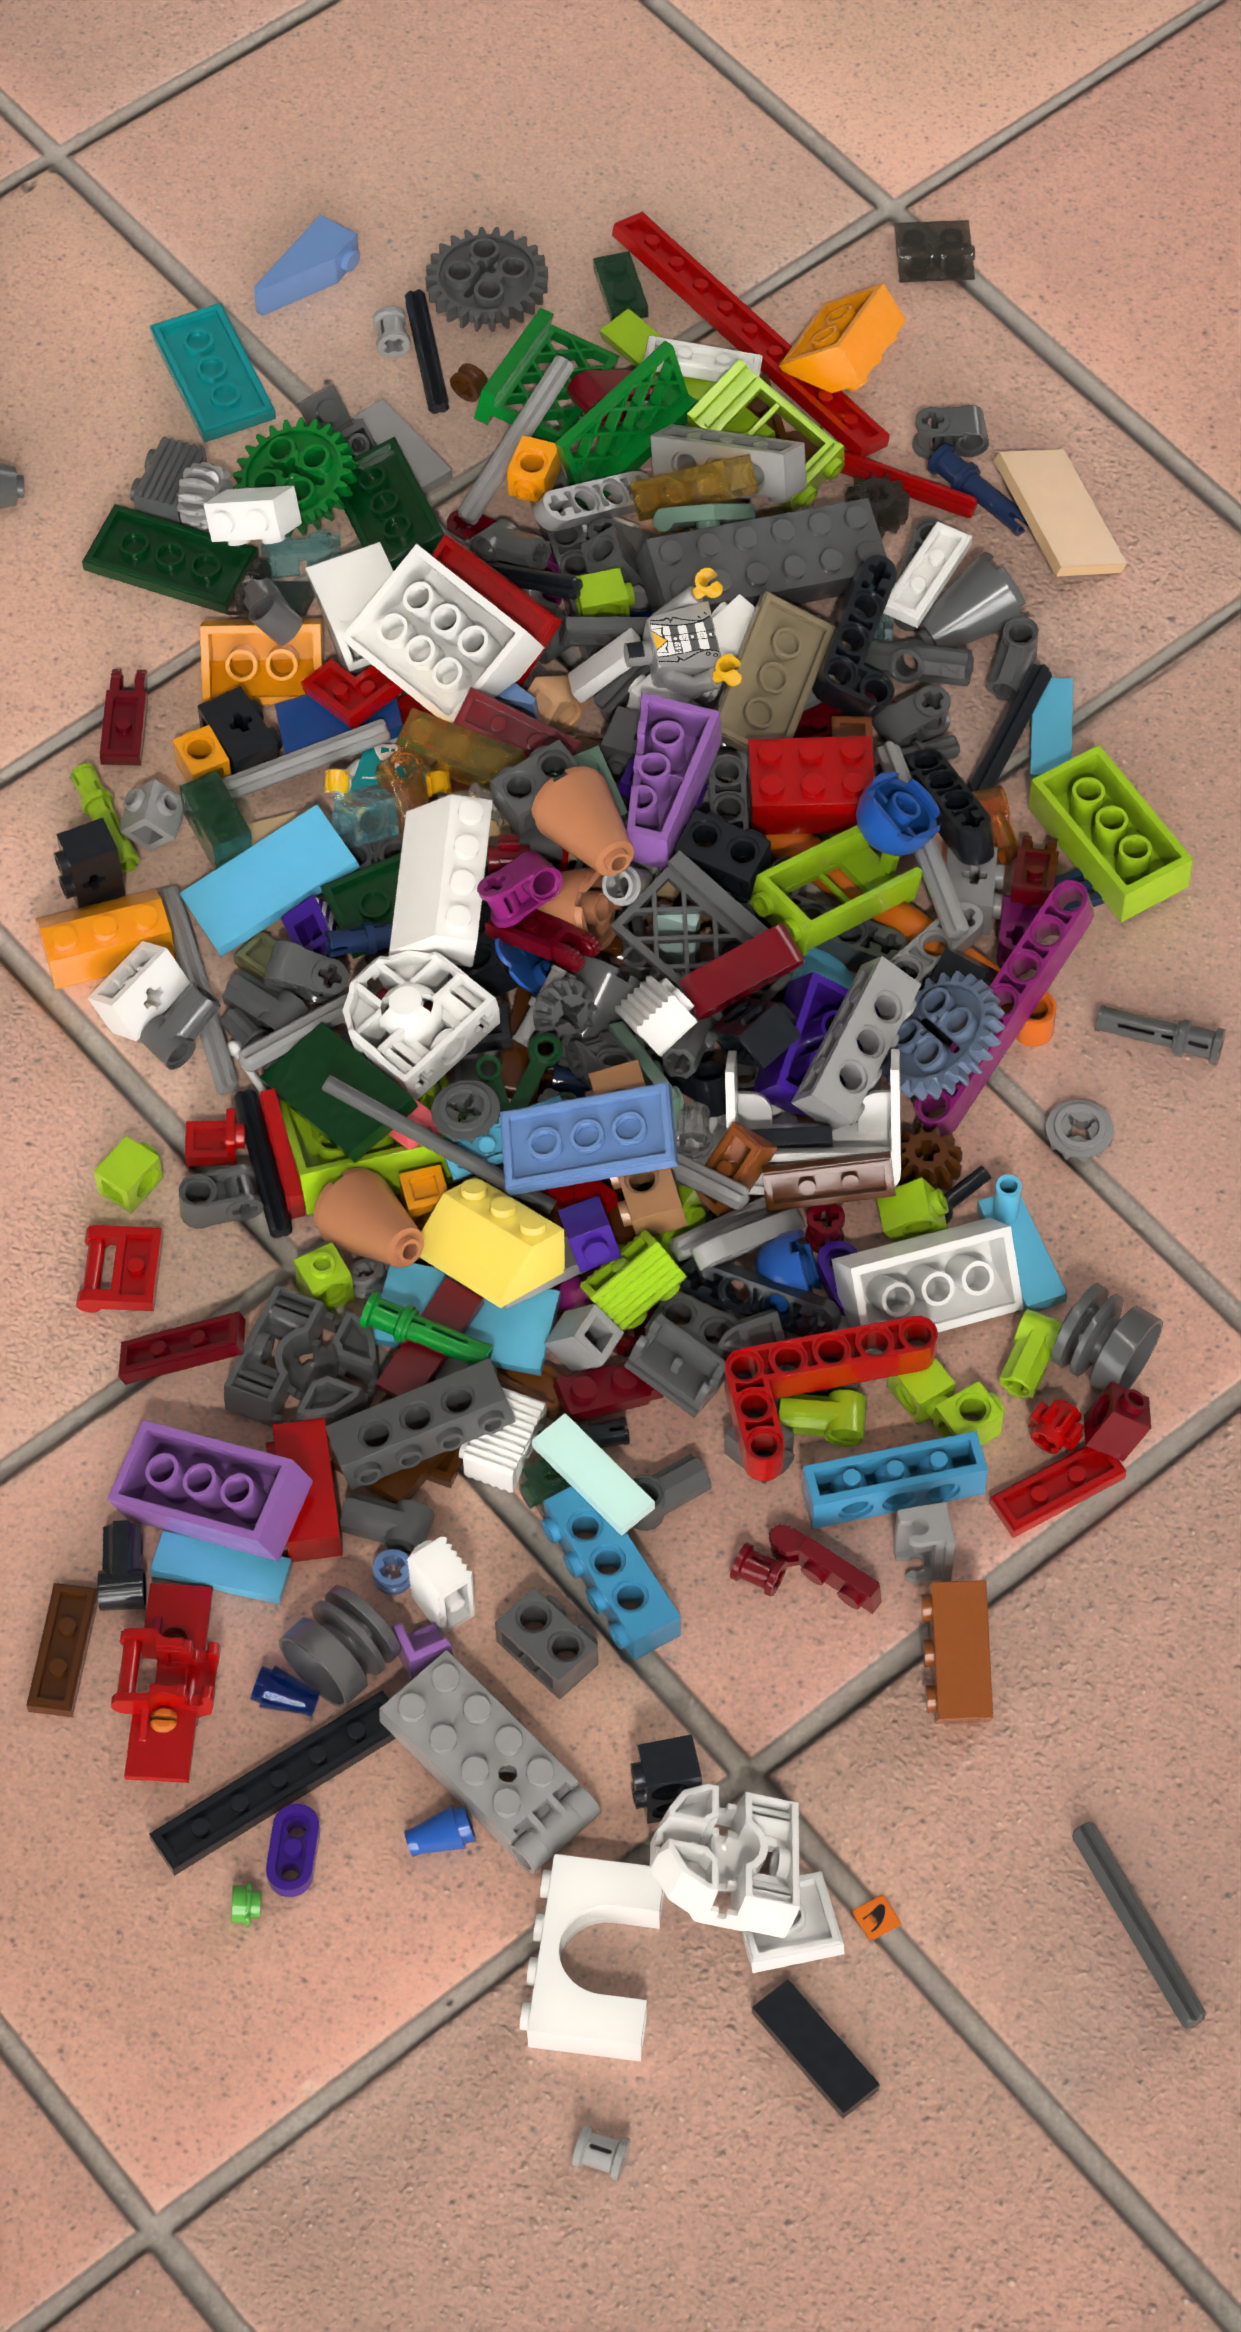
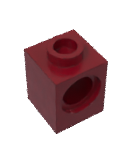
(1117, 1421)

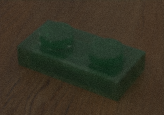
(620, 285)

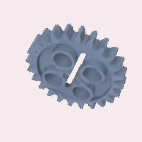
(965, 1014)

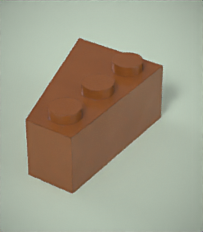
(957, 1652)

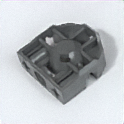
(298, 1323)

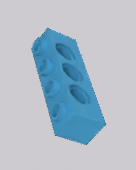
(894, 1479)
(636, 1629)

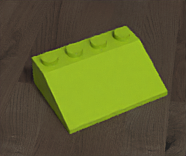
(322, 1162)

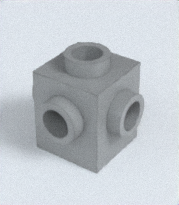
(151, 815)

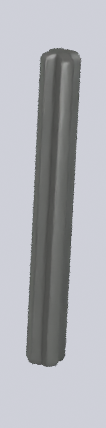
(1139, 1925)

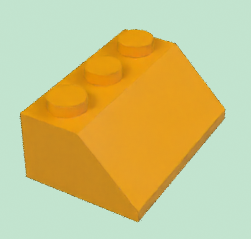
(845, 340)
(244, 656)
(98, 937)

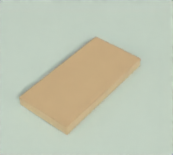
(1060, 512)

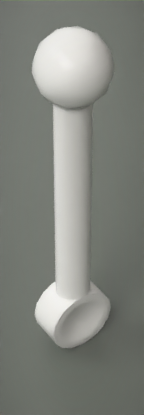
(234, 1047)

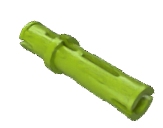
(99, 804)

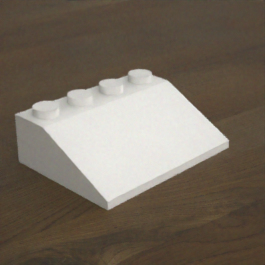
(439, 637)

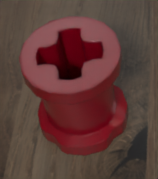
(833, 1225)
(758, 1569)

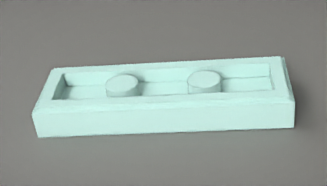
(593, 1474)

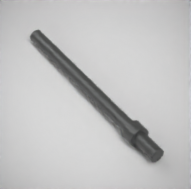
(431, 1141)

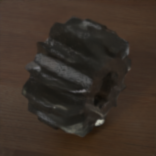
(886, 499)

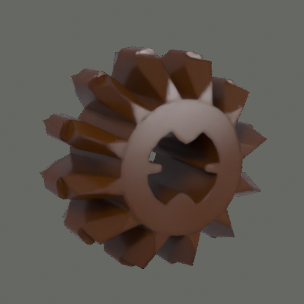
(930, 1157)

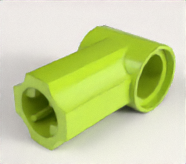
(1030, 1354)
(835, 1417)

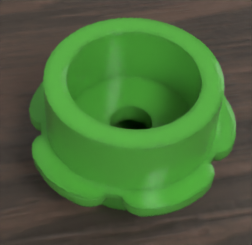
(245, 1904)

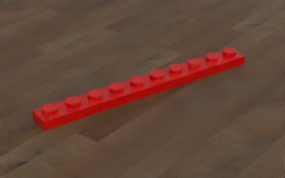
(746, 331)

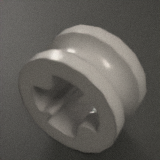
(367, 1277)

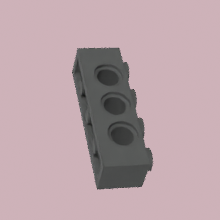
(399, 1420)

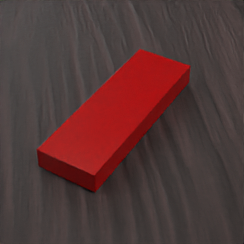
(282, 1153)
(1055, 1489)

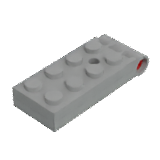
(473, 1742)

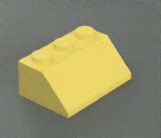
(492, 1242)

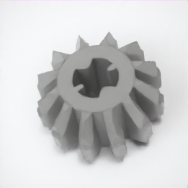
(197, 487)

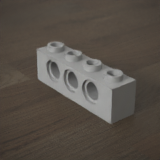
(776, 462)
(821, 1091)

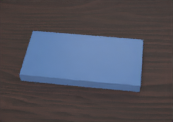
(588, 1139)

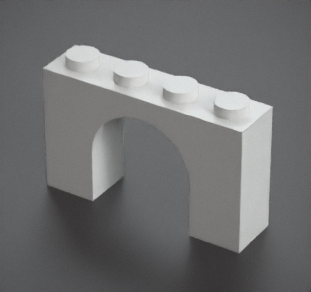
(561, 2012)

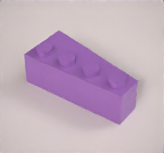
(670, 769)

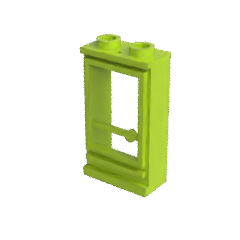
(735, 392)
(859, 862)

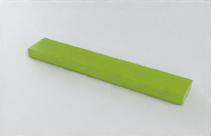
(630, 338)

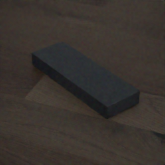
(815, 2049)

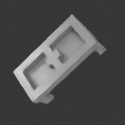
(927, 1536)

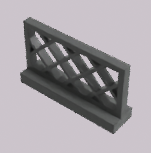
(708, 900)

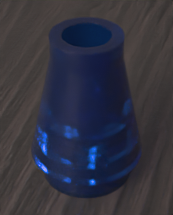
(283, 1692)

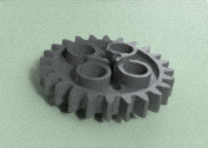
(487, 279)

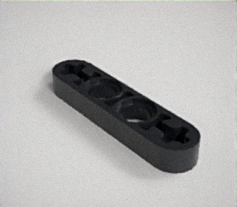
(760, 1290)

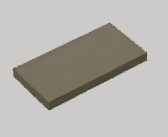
(777, 671)

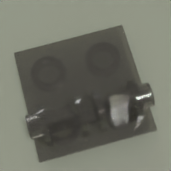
(934, 251)
(296, 593)

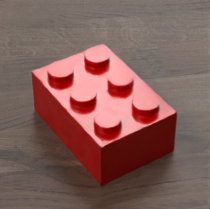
(807, 783)

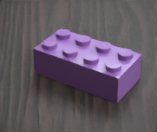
(210, 1490)

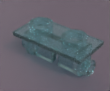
(287, 553)

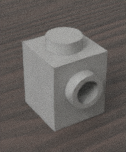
(583, 1338)

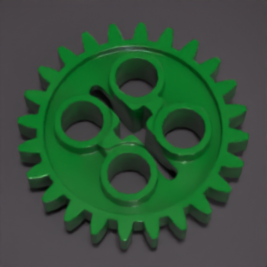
(305, 450)

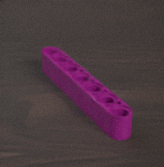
(1021, 993)

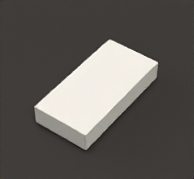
(601, 667)

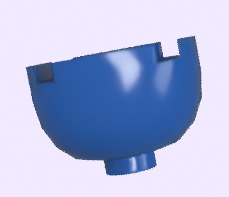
(897, 815)
(788, 1264)

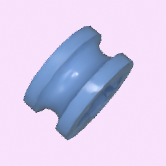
(389, 1585)

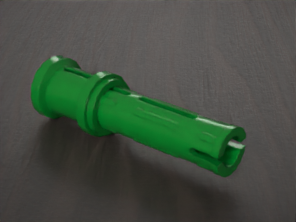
(407, 1325)

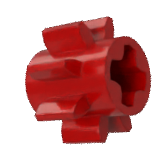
(1056, 1426)

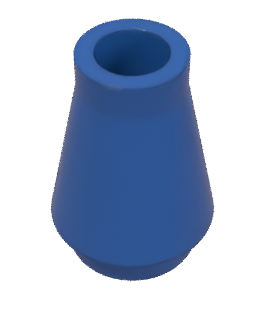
(441, 1832)

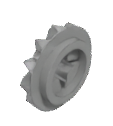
(1081, 1115)

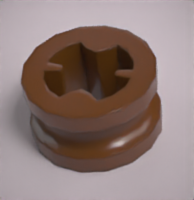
(468, 382)

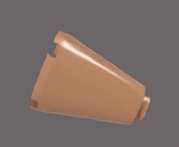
(584, 820)
(584, 904)
(367, 1219)

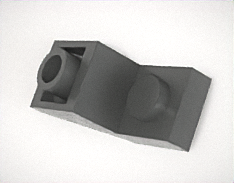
(328, 408)

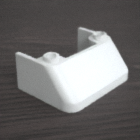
(874, 1132)

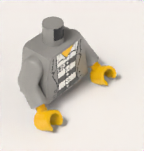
(683, 643)

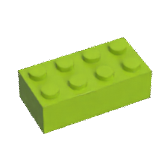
(1110, 833)

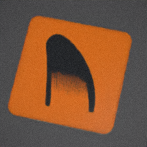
(876, 1917)

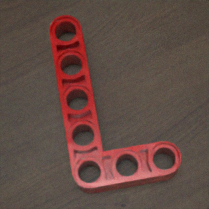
(813, 1375)

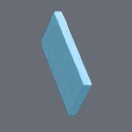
(268, 880)
(515, 1331)

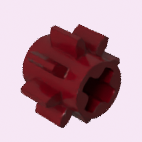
(505, 852)

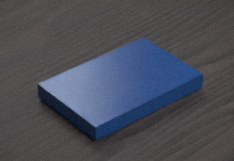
(307, 722)

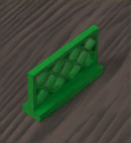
(521, 368)
(629, 445)

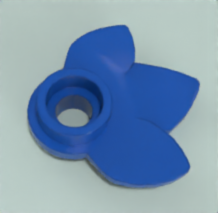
(524, 967)

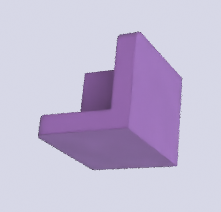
(420, 1647)

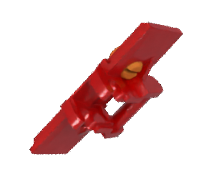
(183, 1686)

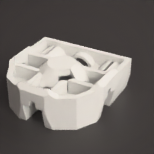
(418, 1040)
(730, 1863)

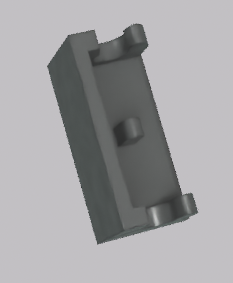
(677, 1366)

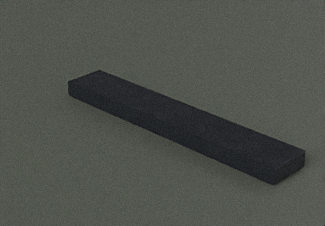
(272, 1785)

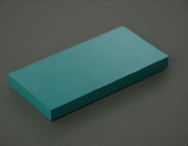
(212, 372)

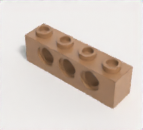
(660, 1206)

